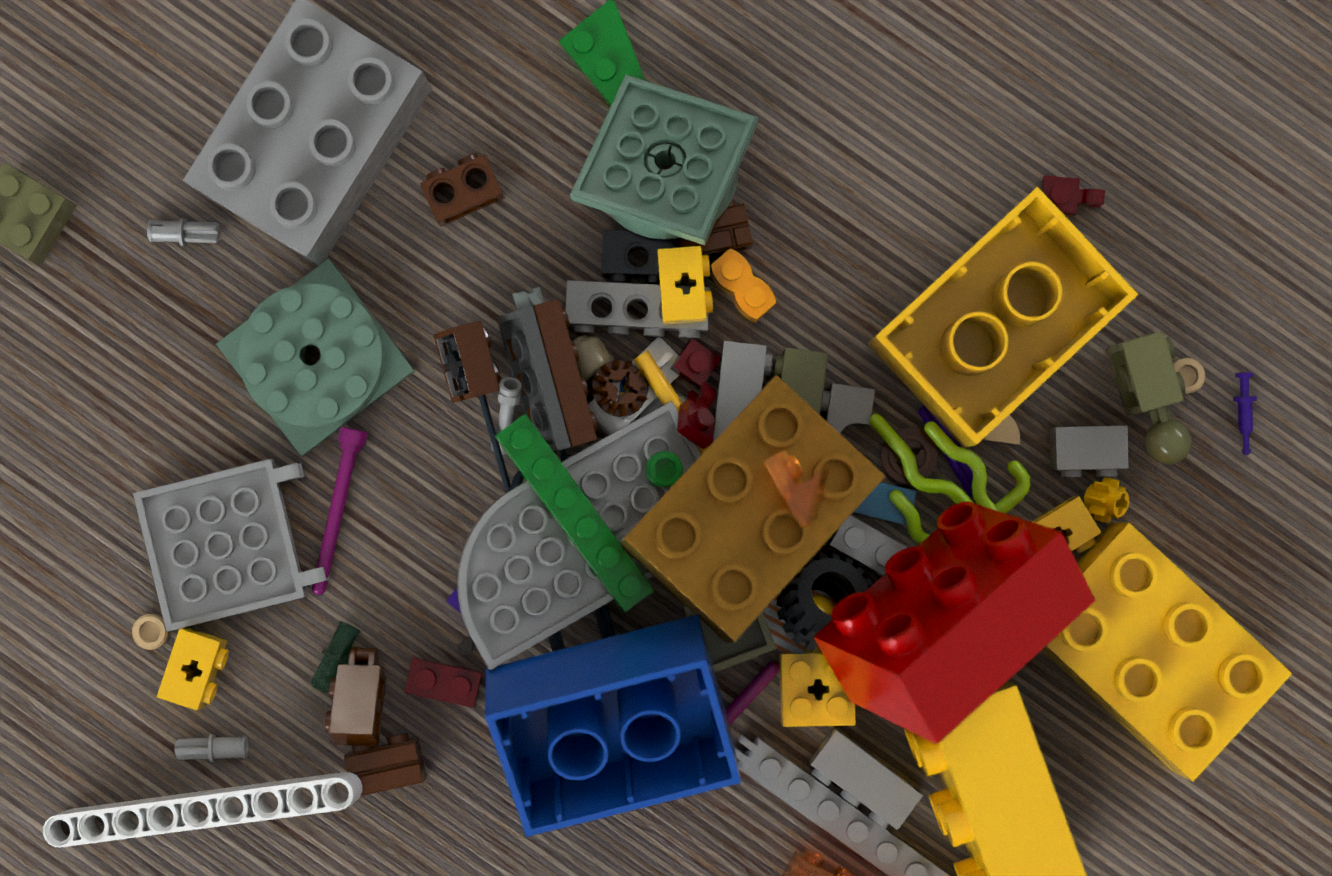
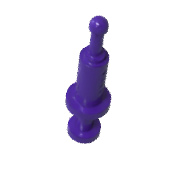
(1245, 409)

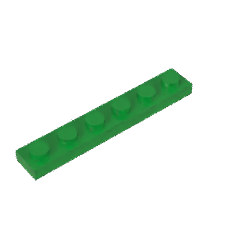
(574, 513)

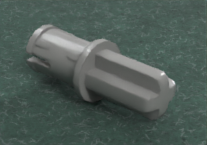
(183, 231)
(211, 748)

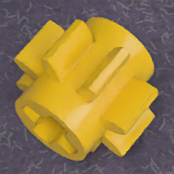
(1106, 500)

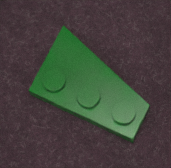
(603, 50)

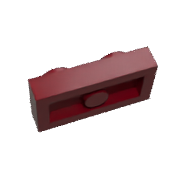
(443, 682)

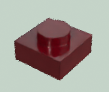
(695, 363)

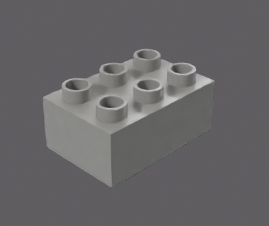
(309, 131)

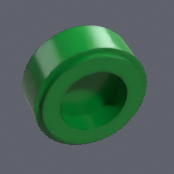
(663, 469)

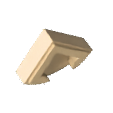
(1005, 432)

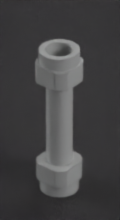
(508, 398)

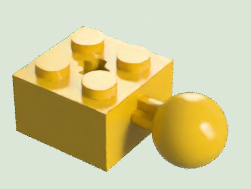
(798, 673)

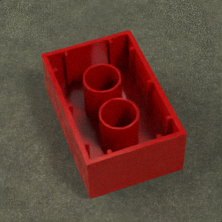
(954, 618)

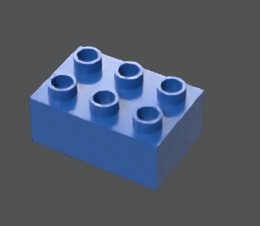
(610, 726)

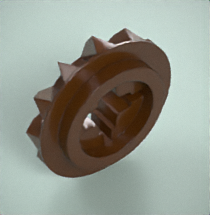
(606, 394)
(926, 457)

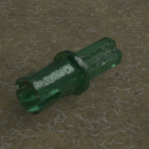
(334, 655)

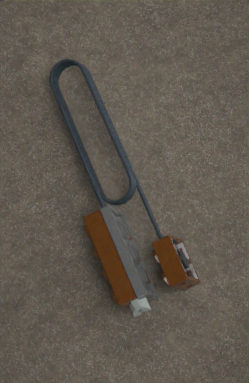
(550, 380)

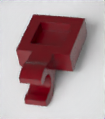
(1066, 195)
(695, 419)

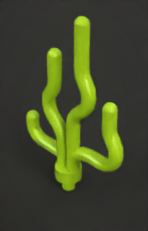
(943, 486)

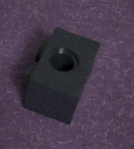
(616, 250)

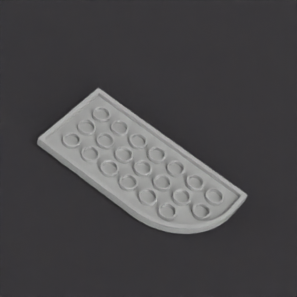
(521, 569)

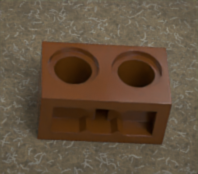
(465, 199)

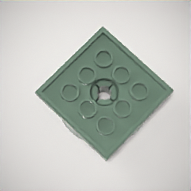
(660, 128)
(354, 367)

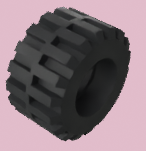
(823, 574)

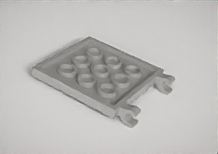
(222, 544)

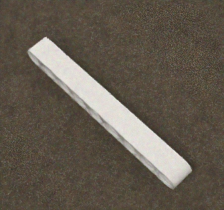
(186, 815)

